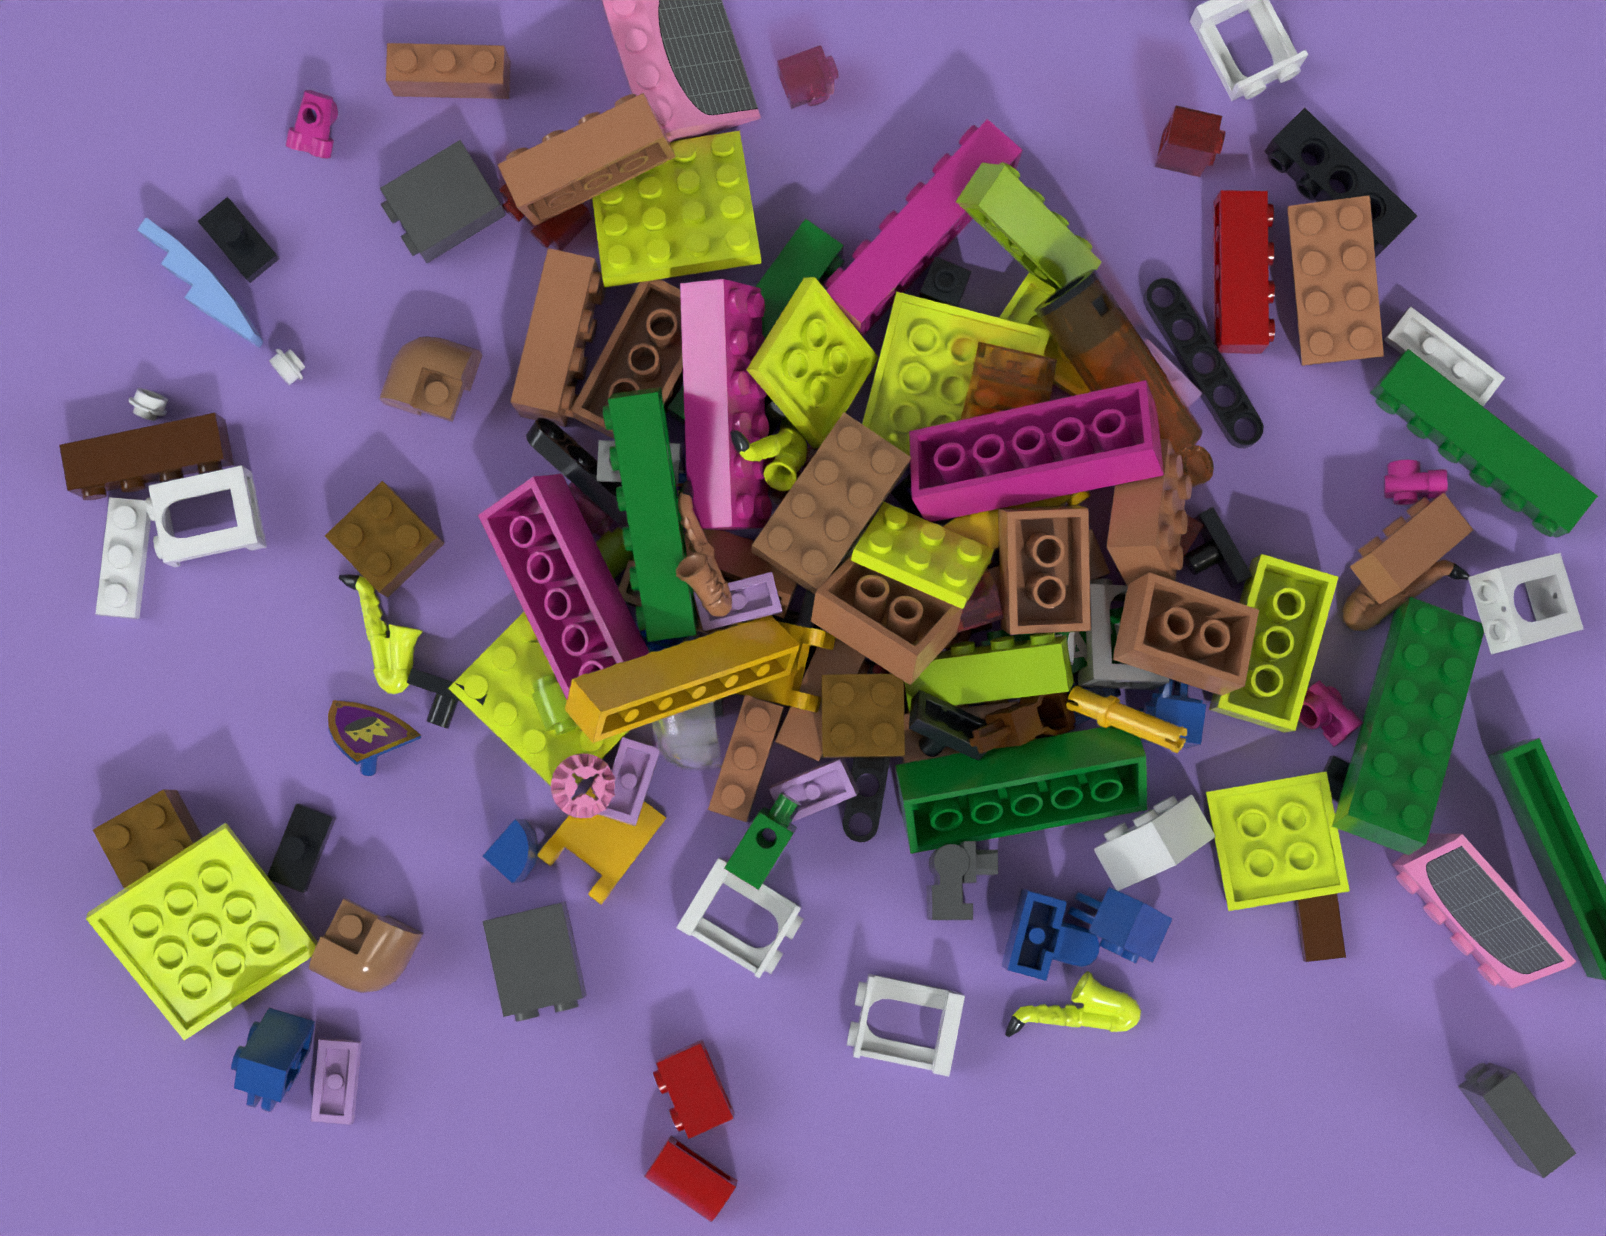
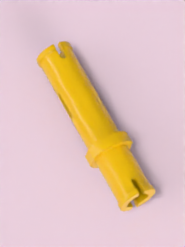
(1110, 712)

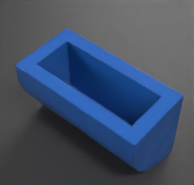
(514, 851)

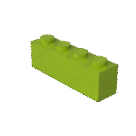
(1025, 225)
(997, 670)

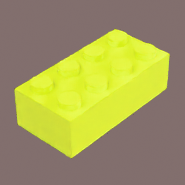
(1286, 640)

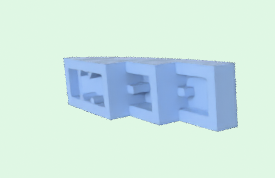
(207, 290)

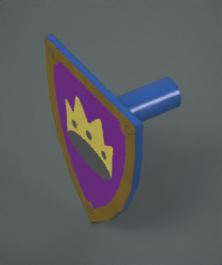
(366, 733)

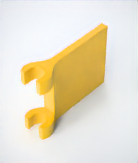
(787, 688)
(603, 844)

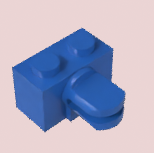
(1178, 711)
(1124, 924)
(1042, 936)
(272, 1057)

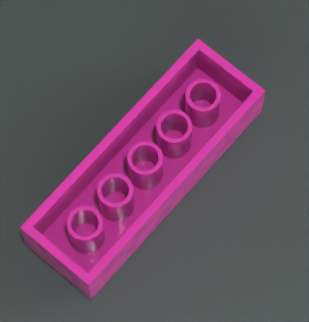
(918, 231)
(718, 343)
(1036, 452)
(561, 579)

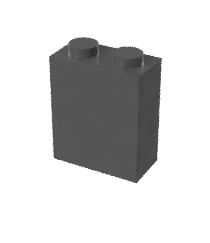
(441, 202)
(535, 961)
(1516, 1118)

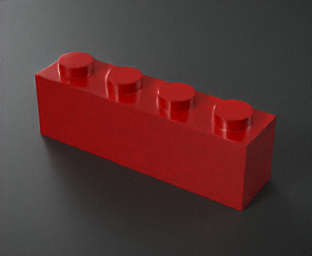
(1242, 272)

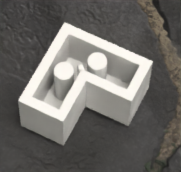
(1155, 841)

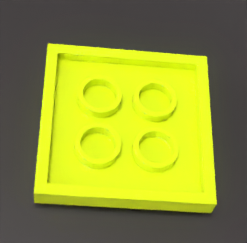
(812, 362)
(1277, 841)

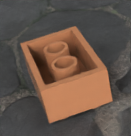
(1150, 521)
(1044, 569)
(885, 619)
(1186, 634)

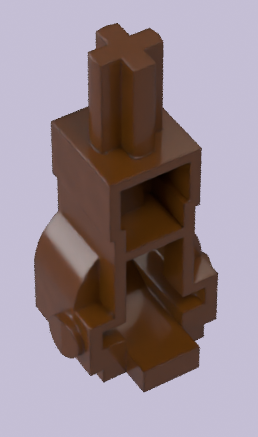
(1022, 722)

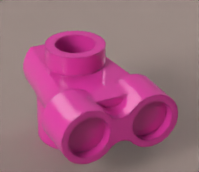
(312, 133)
(1406, 482)
(1325, 709)

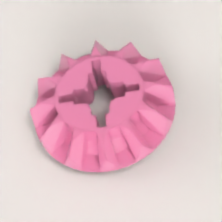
(564, 785)

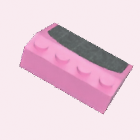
(683, 64)
(1481, 911)

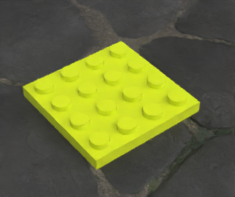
(679, 215)
(930, 362)
(509, 711)
(203, 931)

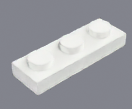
(1444, 355)
(123, 559)

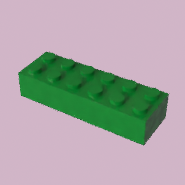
(1409, 726)
(1022, 788)

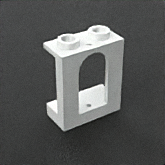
(1285, 58)
(247, 534)
(1549, 597)
(752, 958)
(872, 1046)

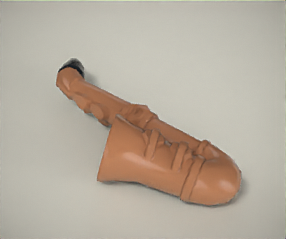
(701, 568)
(1364, 612)

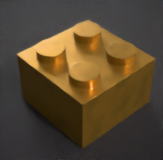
(384, 539)
(862, 715)
(147, 835)

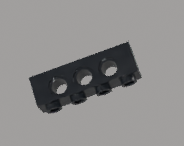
(1336, 162)

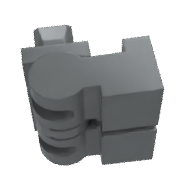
(951, 868)

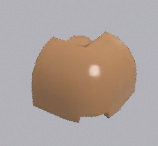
(430, 376)
(364, 949)

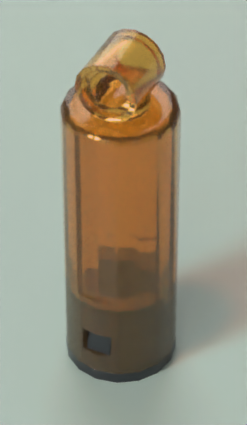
(1112, 354)

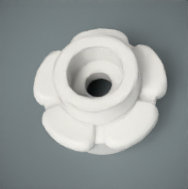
(287, 365)
(148, 404)

